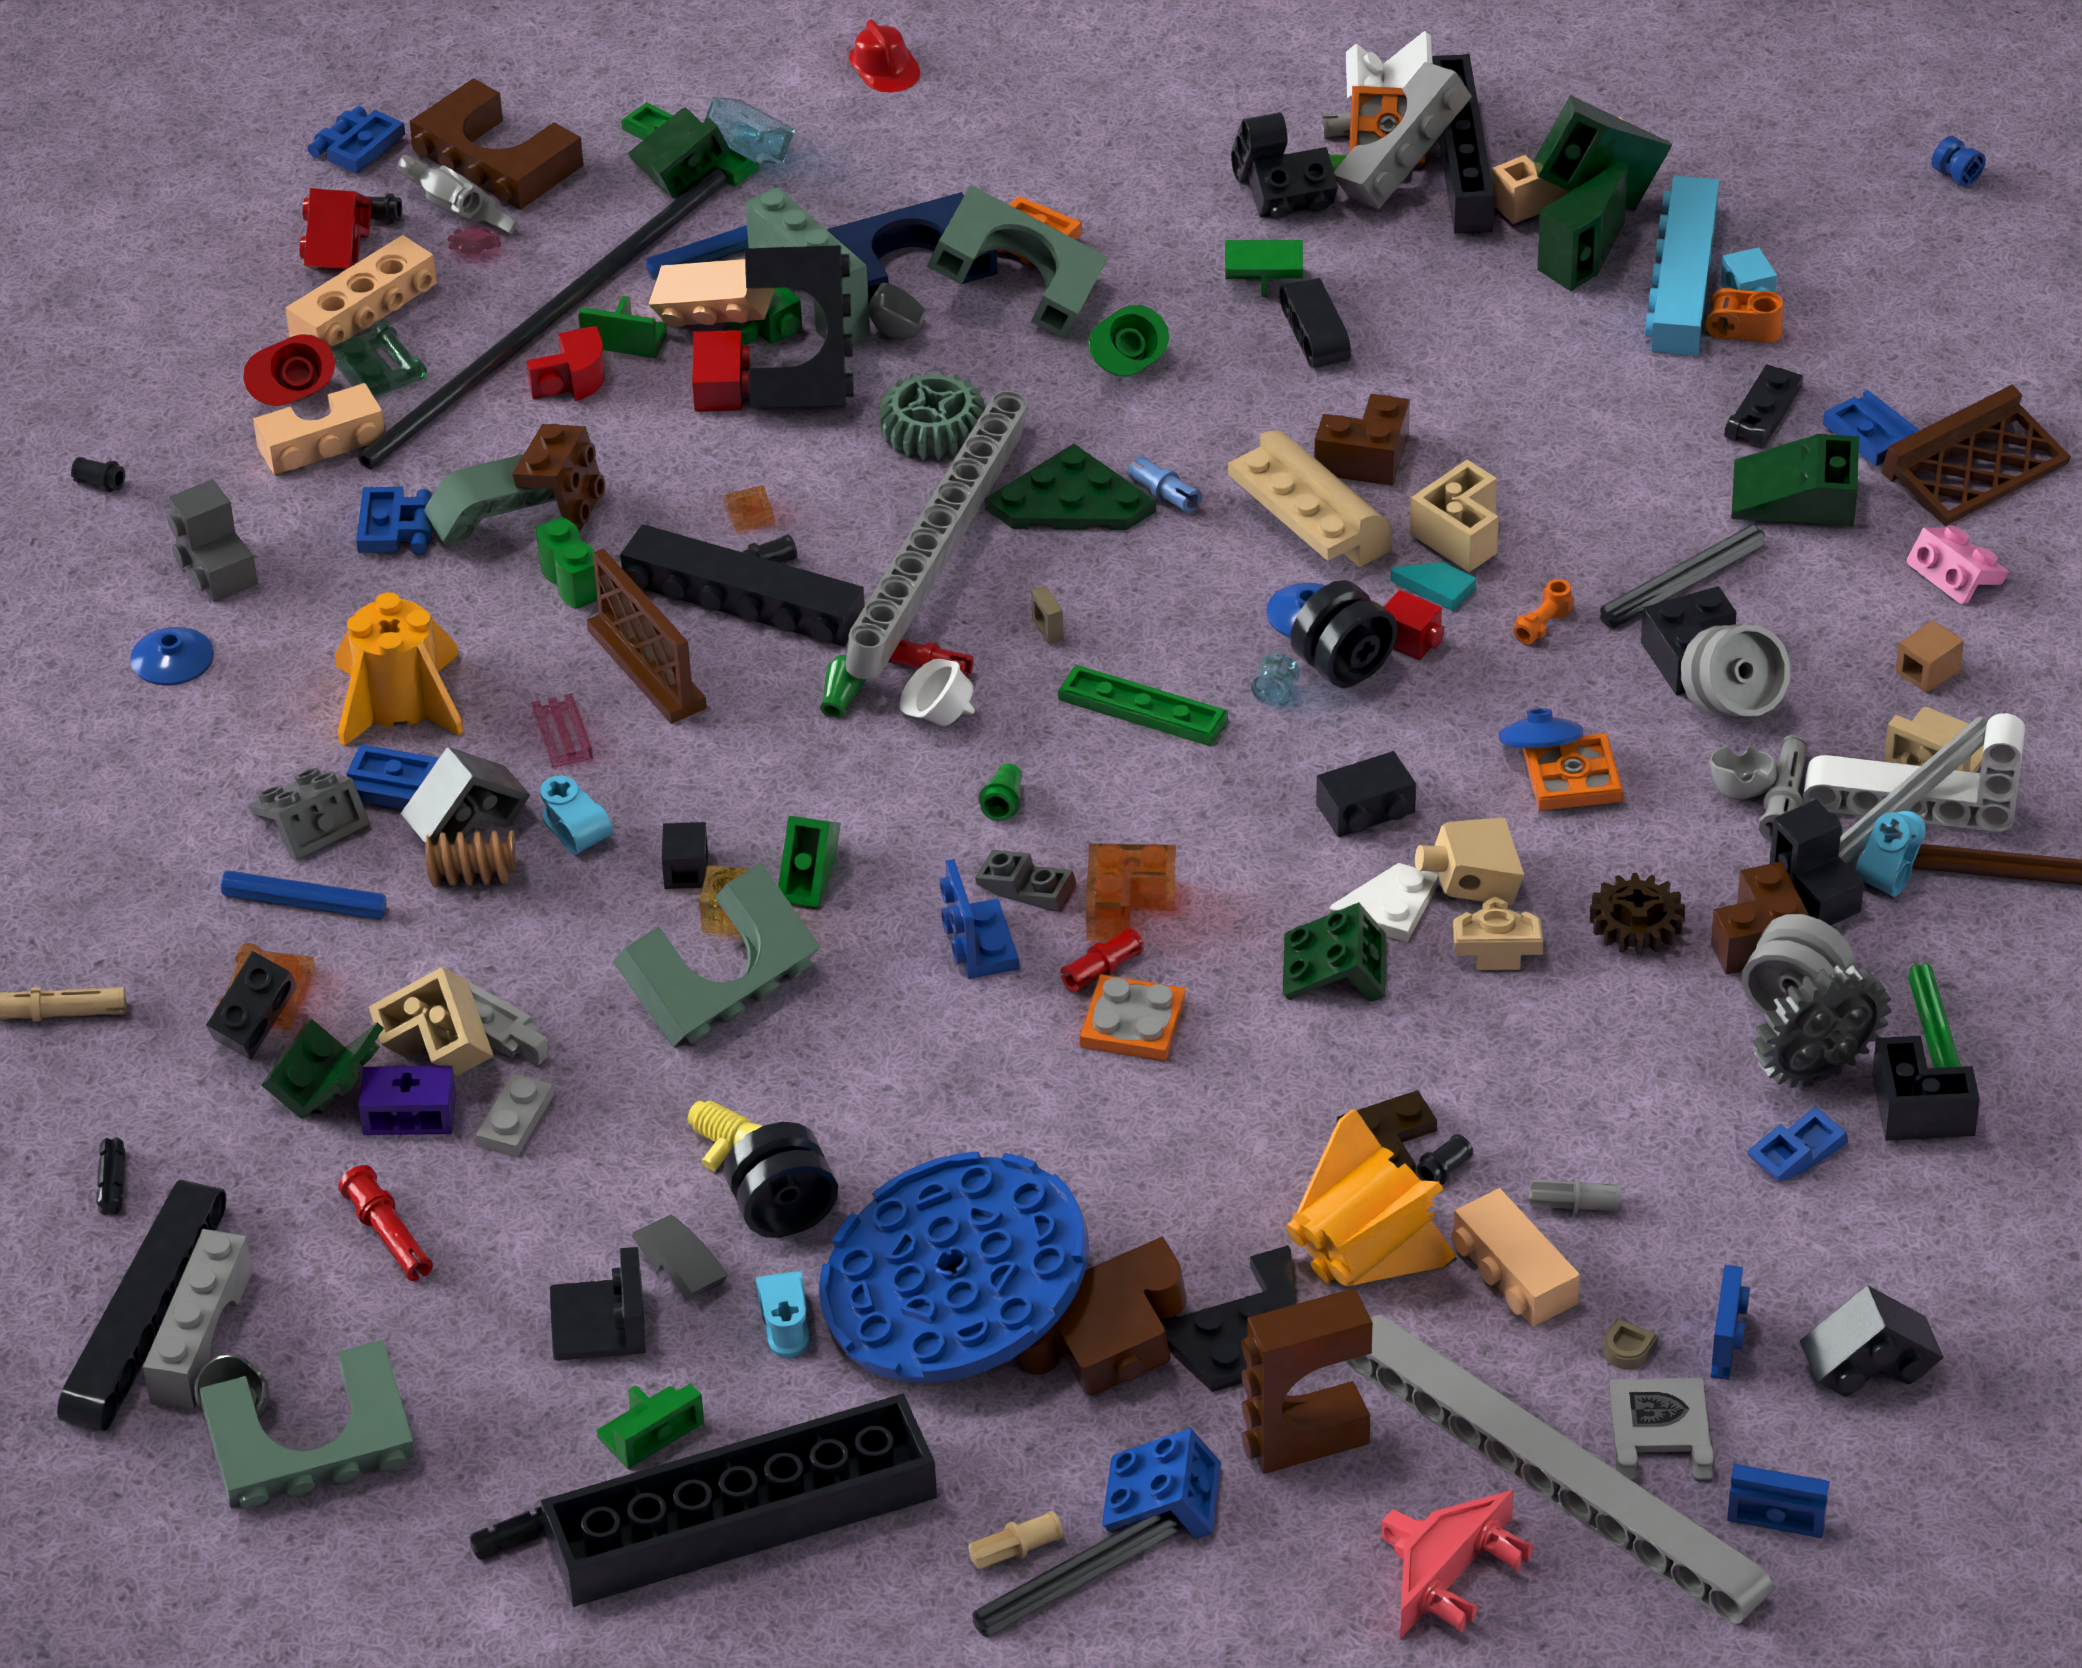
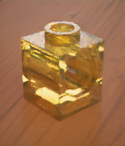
(712, 915)

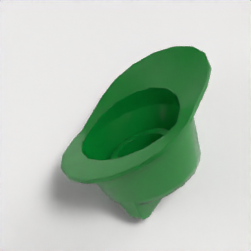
(1129, 340)

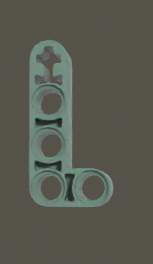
(476, 494)

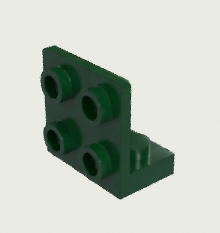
(680, 151)
(1334, 948)
(318, 1068)

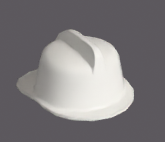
(938, 693)

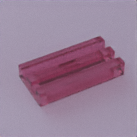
(555, 708)

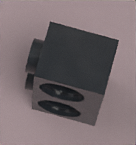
(251, 1005)

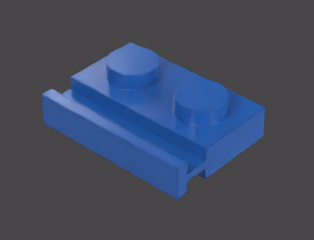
(1871, 421)
(388, 775)
(1728, 1330)
(1778, 1500)

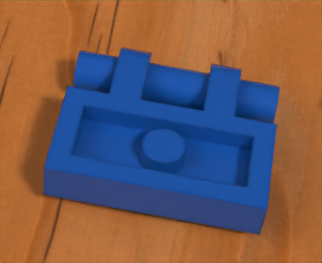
(357, 138)
(382, 524)

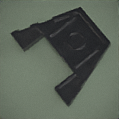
(1211, 1338)

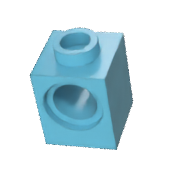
(1748, 271)

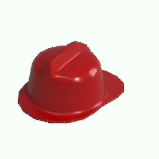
(884, 59)
(289, 370)

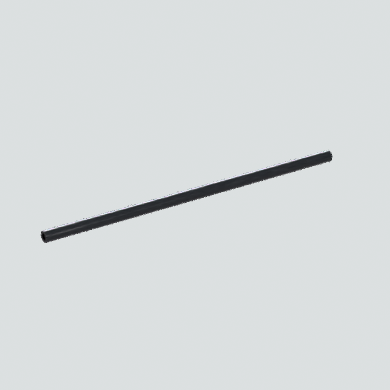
(541, 320)

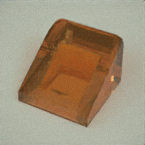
(749, 508)

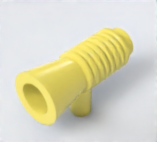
(720, 1126)

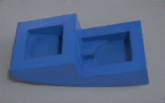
(1793, 1150)

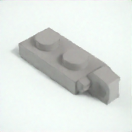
(509, 1028)

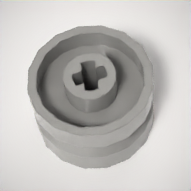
(1735, 671)
(1787, 953)

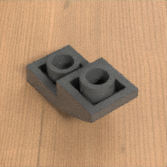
(1018, 879)
(682, 1254)

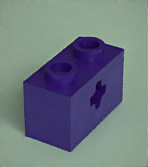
(407, 1100)

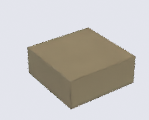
(1047, 614)

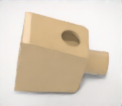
(1474, 860)

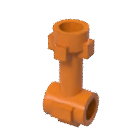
(1556, 604)

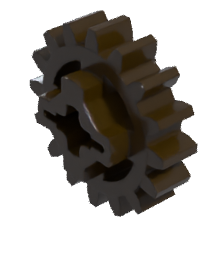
(1637, 913)

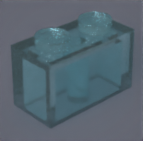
(750, 130)

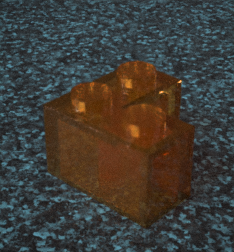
(1127, 880)

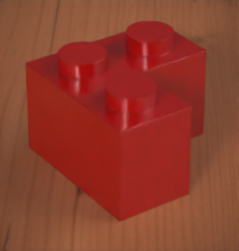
(334, 228)

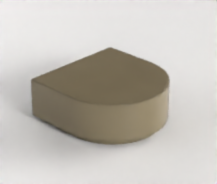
(1628, 1345)

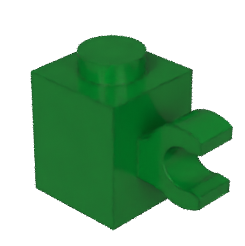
(781, 319)

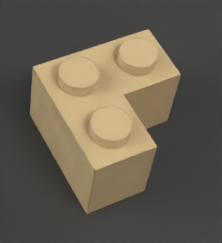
(1458, 516)
(436, 1016)

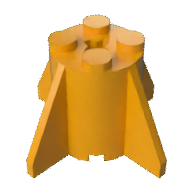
(394, 668)
(1365, 1214)

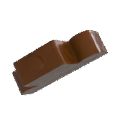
(1113, 1321)

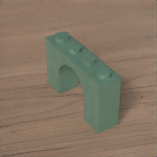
(781, 222)
(991, 224)
(686, 1002)
(259, 1467)

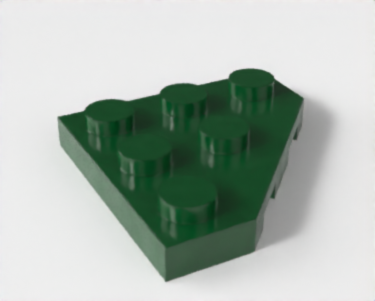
(1071, 493)

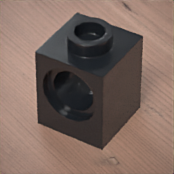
(684, 855)

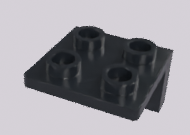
(600, 1315)

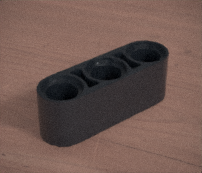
(1257, 139)
(1315, 322)

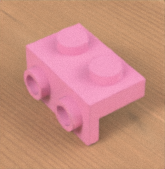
(1954, 562)

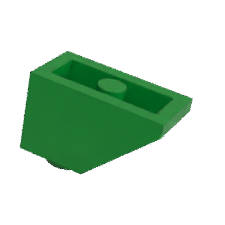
(808, 859)

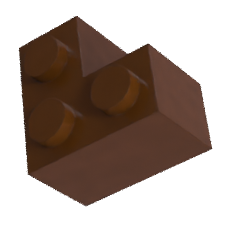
(1365, 447)
(1762, 896)

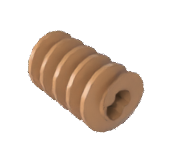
(471, 859)

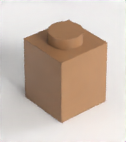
(1929, 656)

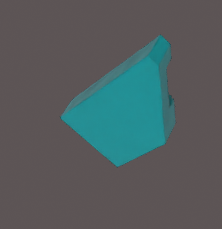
(1435, 582)

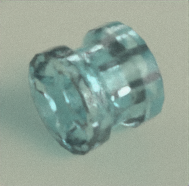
(1275, 679)

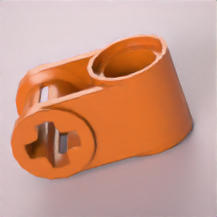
(1749, 315)

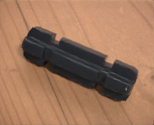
(110, 1176)
(507, 1534)

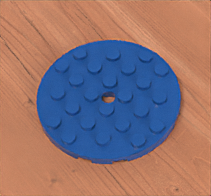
(1018, 1274)

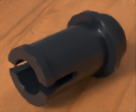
(386, 208)
(107, 475)
(775, 550)
(1444, 1160)

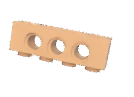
(363, 293)

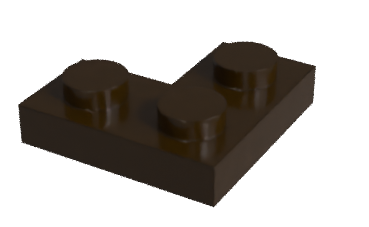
(1398, 1122)

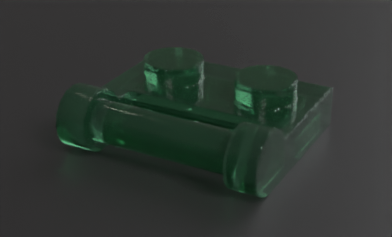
(362, 363)

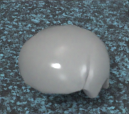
(1743, 774)

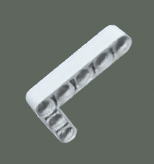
(1960, 800)

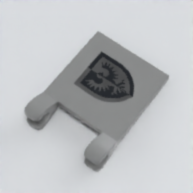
(1660, 1418)

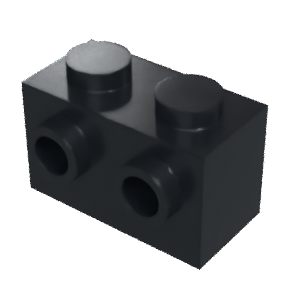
(1293, 183)

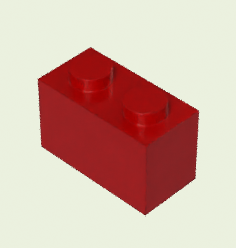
(718, 370)

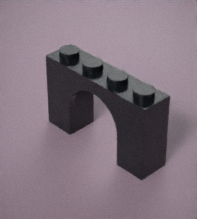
(821, 274)

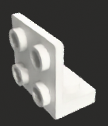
(1366, 68)

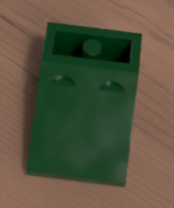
(1591, 141)
(1582, 228)
(1799, 482)

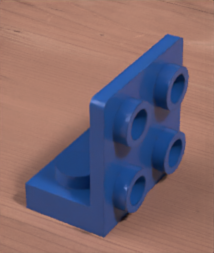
(978, 928)
(1164, 1476)

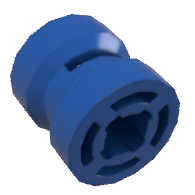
(1955, 159)

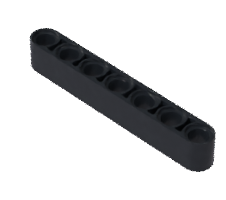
(138, 1307)

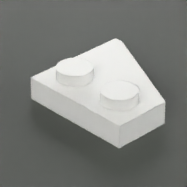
(1394, 899)

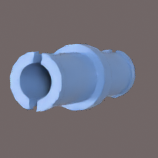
(1165, 484)

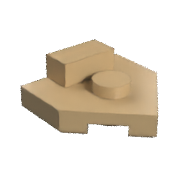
(1497, 936)

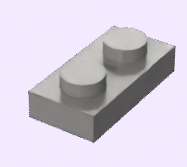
(514, 1114)

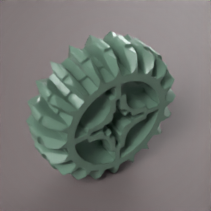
(930, 414)

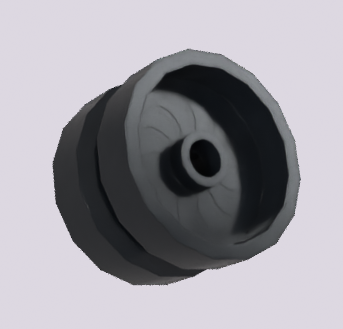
(1343, 633)
(780, 1179)

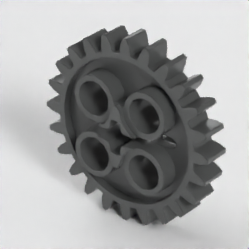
(1822, 1025)

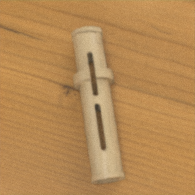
(57, 1003)

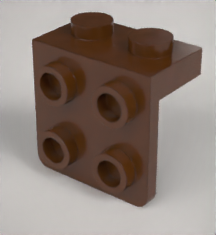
(565, 462)

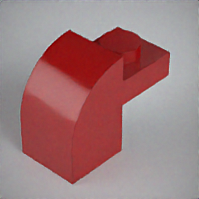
(574, 370)

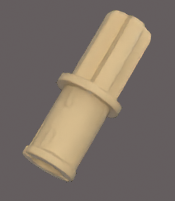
(1015, 1540)

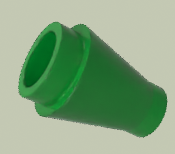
(839, 688)
(1001, 795)

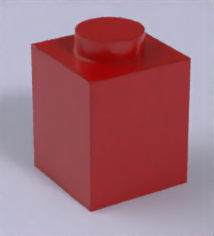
(1417, 622)

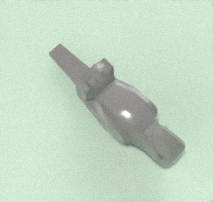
(455, 193)

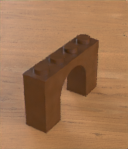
(511, 174)
(1280, 1352)

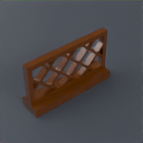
(1952, 437)
(643, 642)

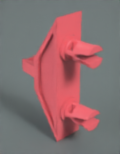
(1443, 1547)

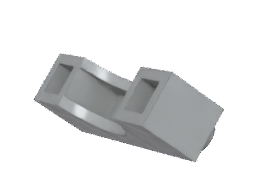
(1378, 168)
(212, 1278)

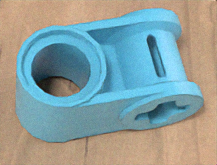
(573, 814)
(1887, 857)
(784, 1312)

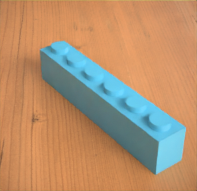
(1683, 266)

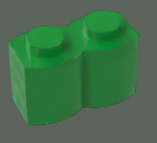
(567, 562)

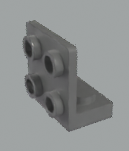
(313, 810)

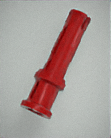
(377, 1209)

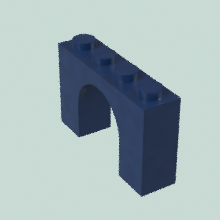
(903, 228)

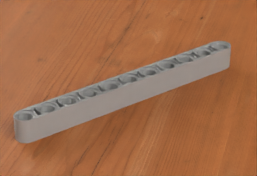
(935, 535)
(1564, 1473)

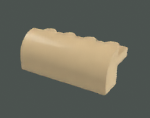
(1311, 500)

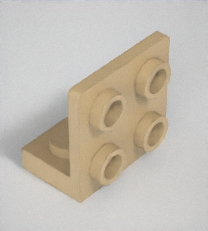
(1924, 736)

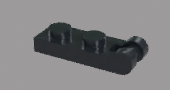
(1764, 406)

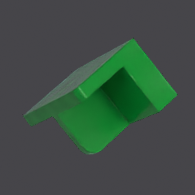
(1263, 260)
(625, 332)
(652, 1423)

